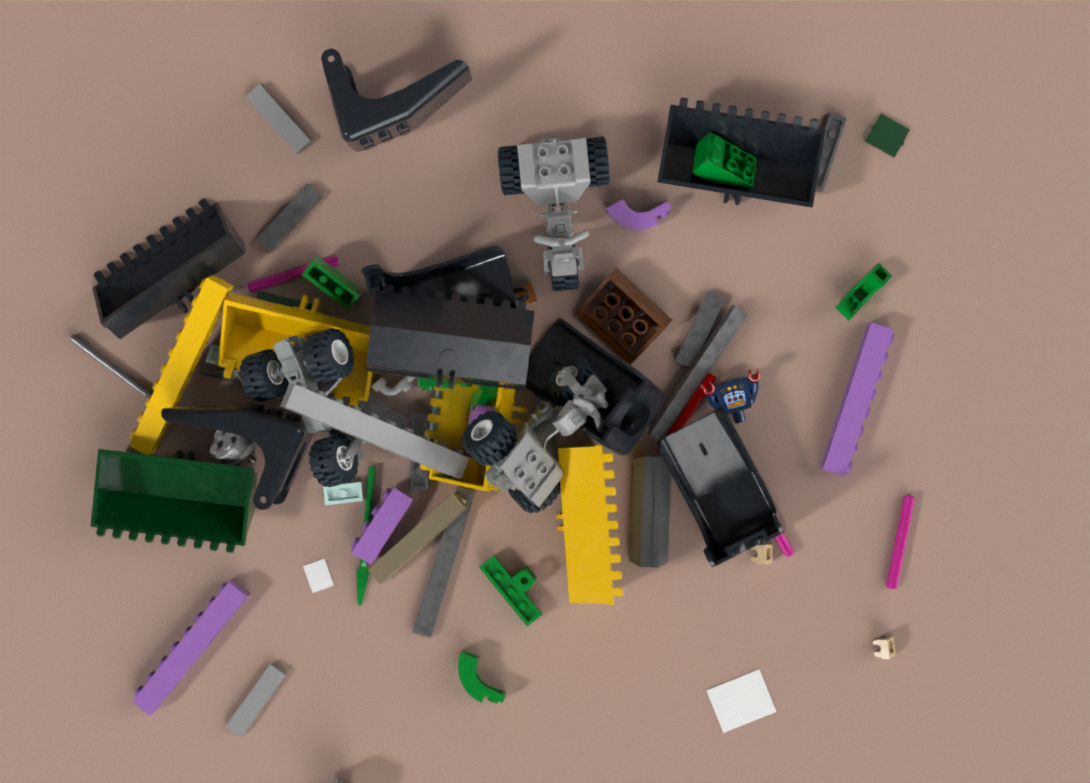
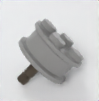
(231, 448)

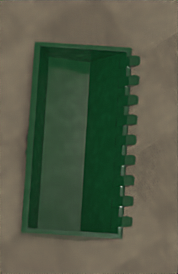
(173, 499)

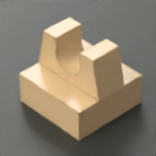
(764, 553)
(887, 647)

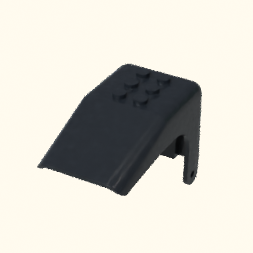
(379, 120)
(474, 274)
(630, 394)
(278, 435)
(721, 486)

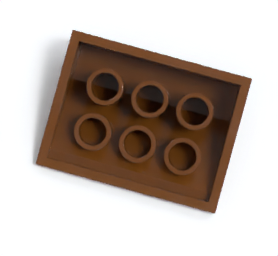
(623, 316)

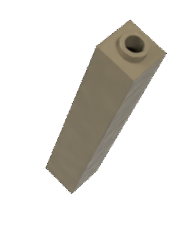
(418, 537)

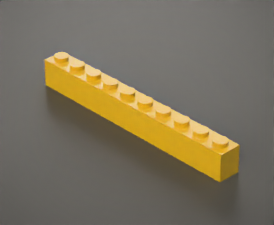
(181, 364)

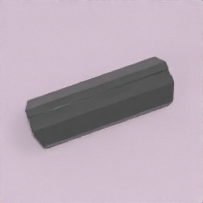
(650, 512)

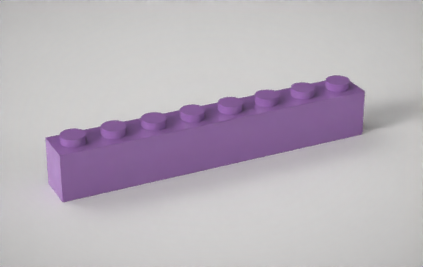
(857, 399)
(191, 647)

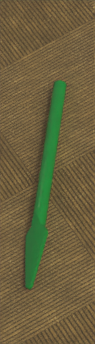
(362, 571)

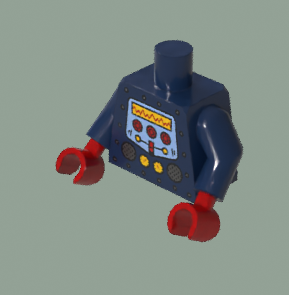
(734, 395)

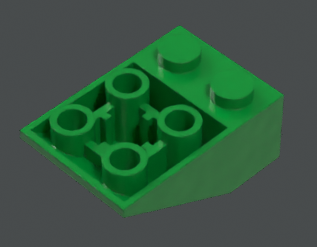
(723, 162)

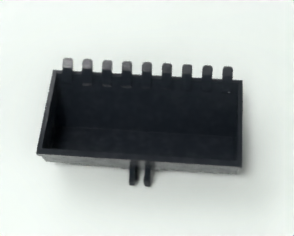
(784, 152)
(166, 269)
(450, 339)

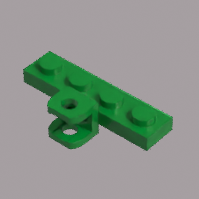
(513, 588)

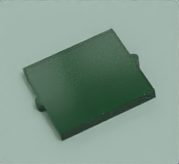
(887, 135)

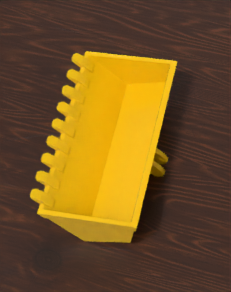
(256, 325)
(453, 423)
(588, 525)

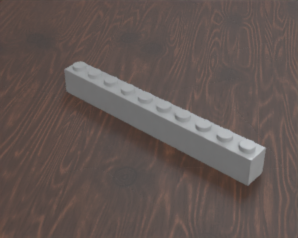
(374, 431)

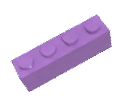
(381, 525)

